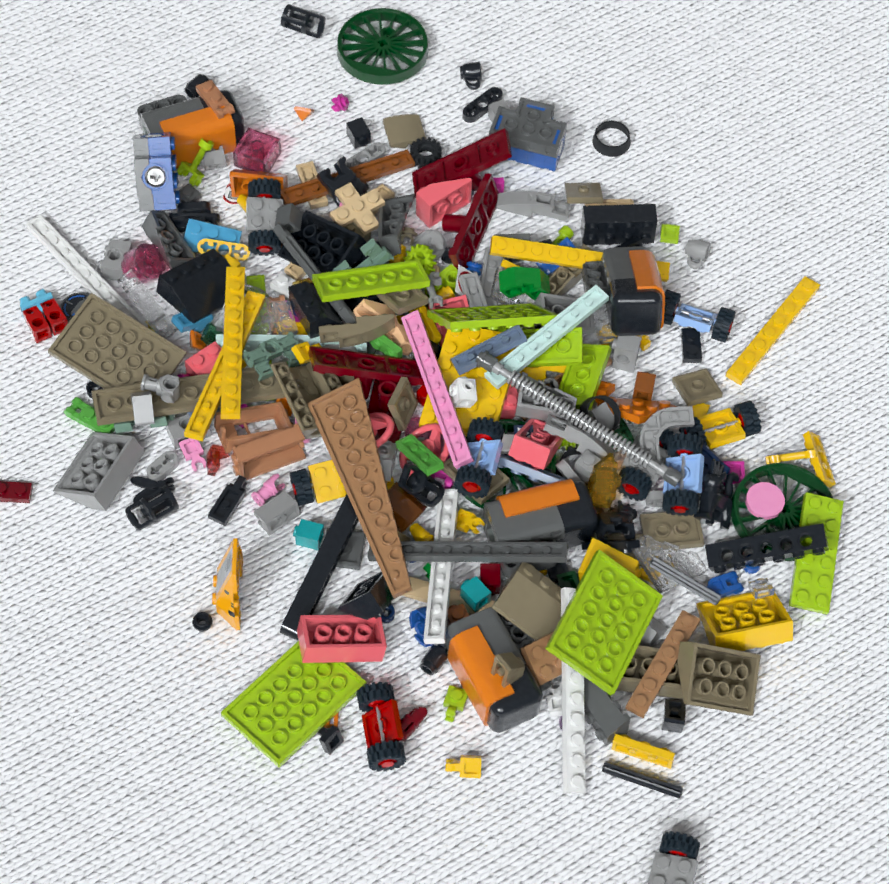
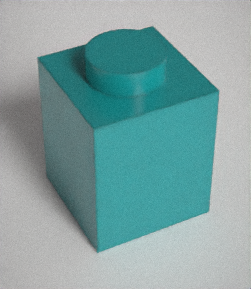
(309, 534)
(475, 593)

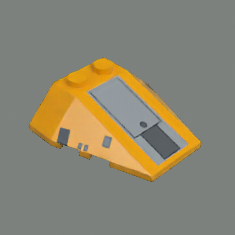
(227, 585)

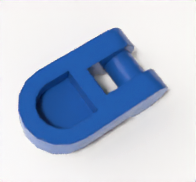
(720, 586)

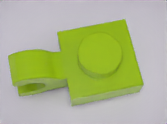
(454, 700)

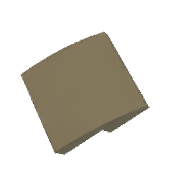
(403, 130)

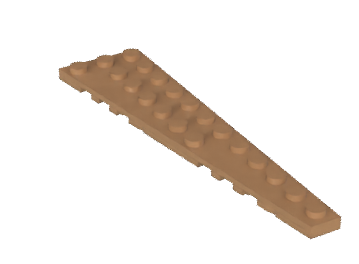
(350, 440)

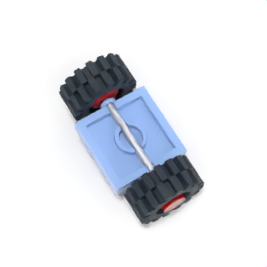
(698, 318)
(486, 447)
(688, 459)

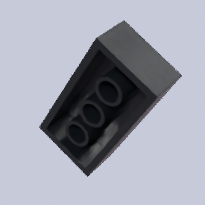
(618, 224)

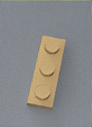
(308, 172)

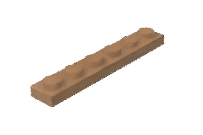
(662, 664)

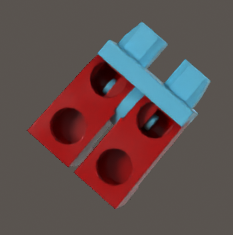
(38, 310)

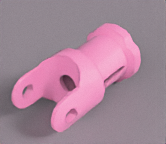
(267, 490)

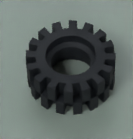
(425, 145)

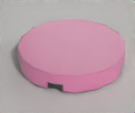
(765, 500)

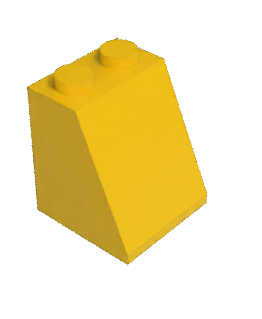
(624, 560)

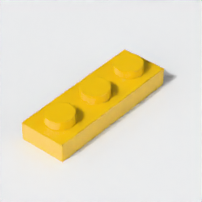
(820, 462)
(643, 750)

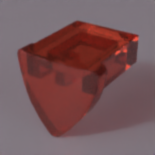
(213, 458)

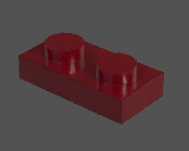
(15, 492)

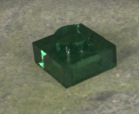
(209, 334)

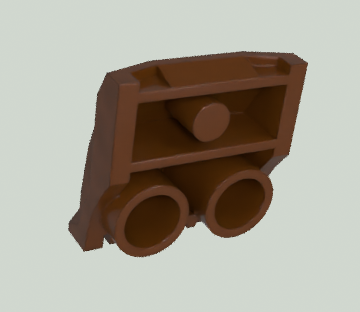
(405, 507)

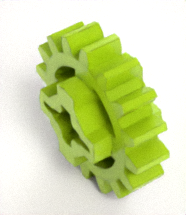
(424, 255)

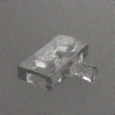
(281, 317)

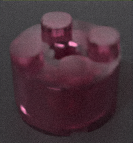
(144, 261)

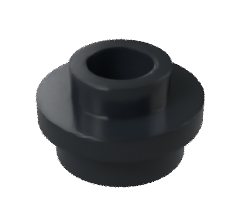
(202, 616)

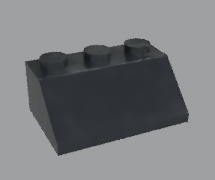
(310, 308)
(368, 598)

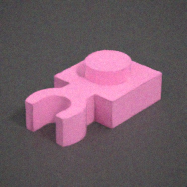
(192, 451)

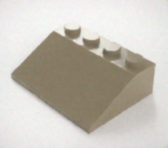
(530, 601)
(718, 677)

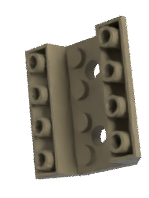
(311, 386)

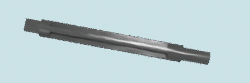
(310, 268)

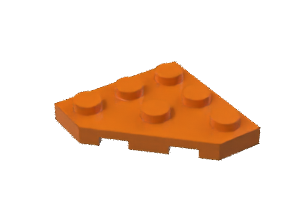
(637, 409)

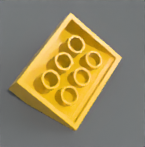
(746, 622)

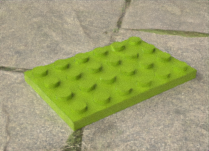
(491, 316)
(604, 622)
(291, 703)

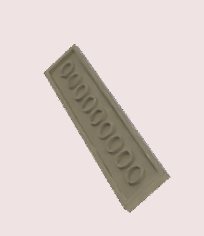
(115, 404)

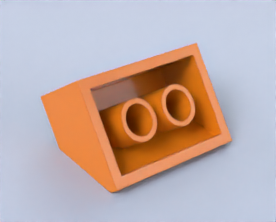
(240, 178)

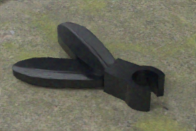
(149, 486)

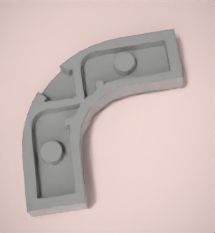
(659, 422)

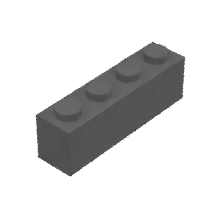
(392, 221)
(167, 239)
(603, 713)

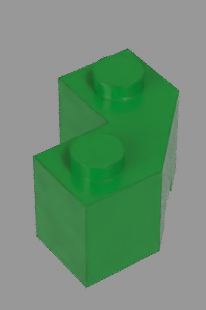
(523, 280)

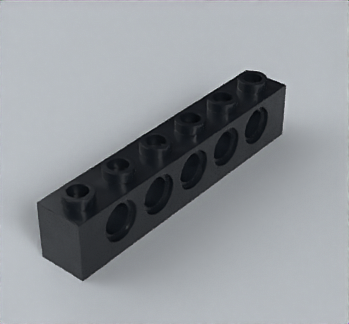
(716, 551)

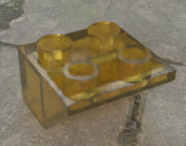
(604, 482)

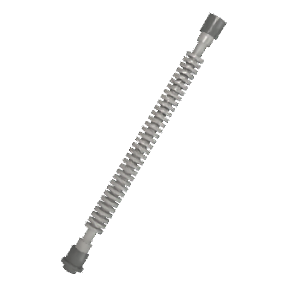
(491, 364)

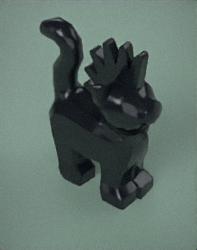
(345, 176)
(715, 505)
(616, 521)

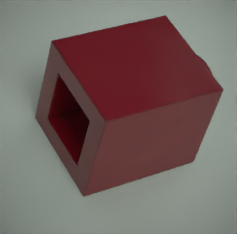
(490, 577)

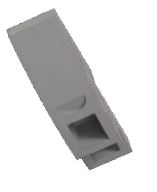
(531, 202)
(576, 435)

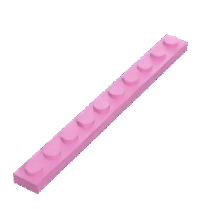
(437, 389)

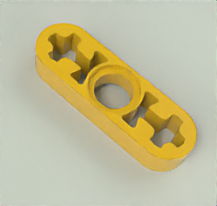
(229, 244)

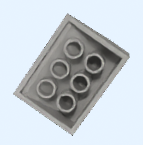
(100, 470)

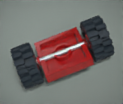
(381, 726)

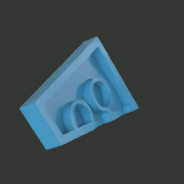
(200, 230)

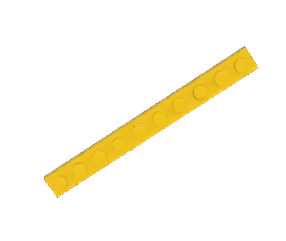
(553, 254)
(233, 343)
(211, 394)

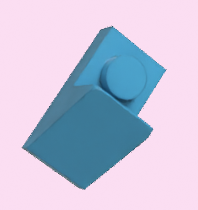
(184, 324)

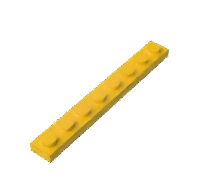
(772, 331)

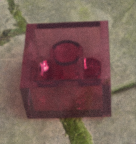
(257, 151)

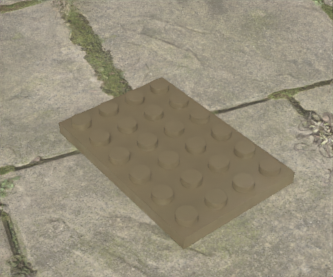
(113, 346)

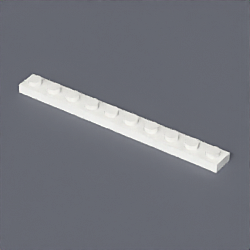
(78, 266)
(441, 571)
(572, 720)

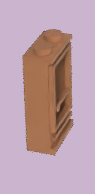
(228, 433)
(268, 453)

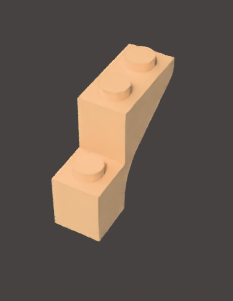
(397, 334)

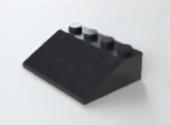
(325, 243)
(196, 286)

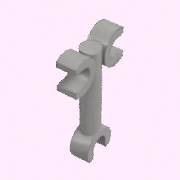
(435, 280)

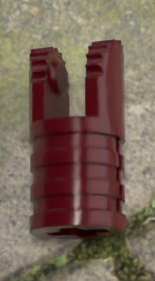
(411, 721)

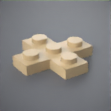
(357, 208)

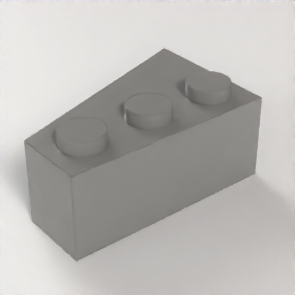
(531, 408)

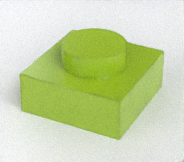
(669, 234)

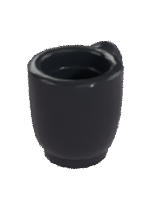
(471, 72)

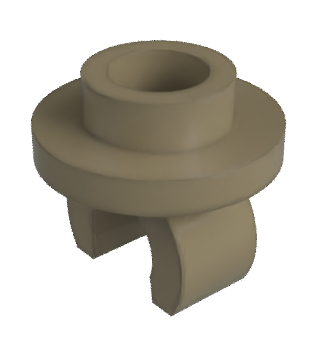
(408, 233)

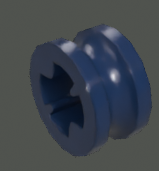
(391, 614)

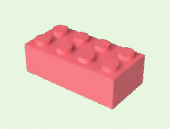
(340, 639)

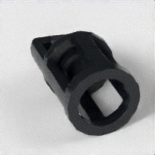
(305, 21)
(420, 485)
(150, 509)

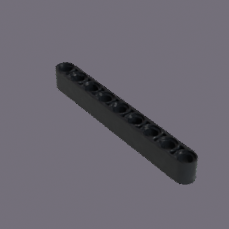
(321, 568)

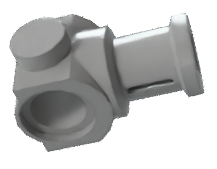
(166, 387)

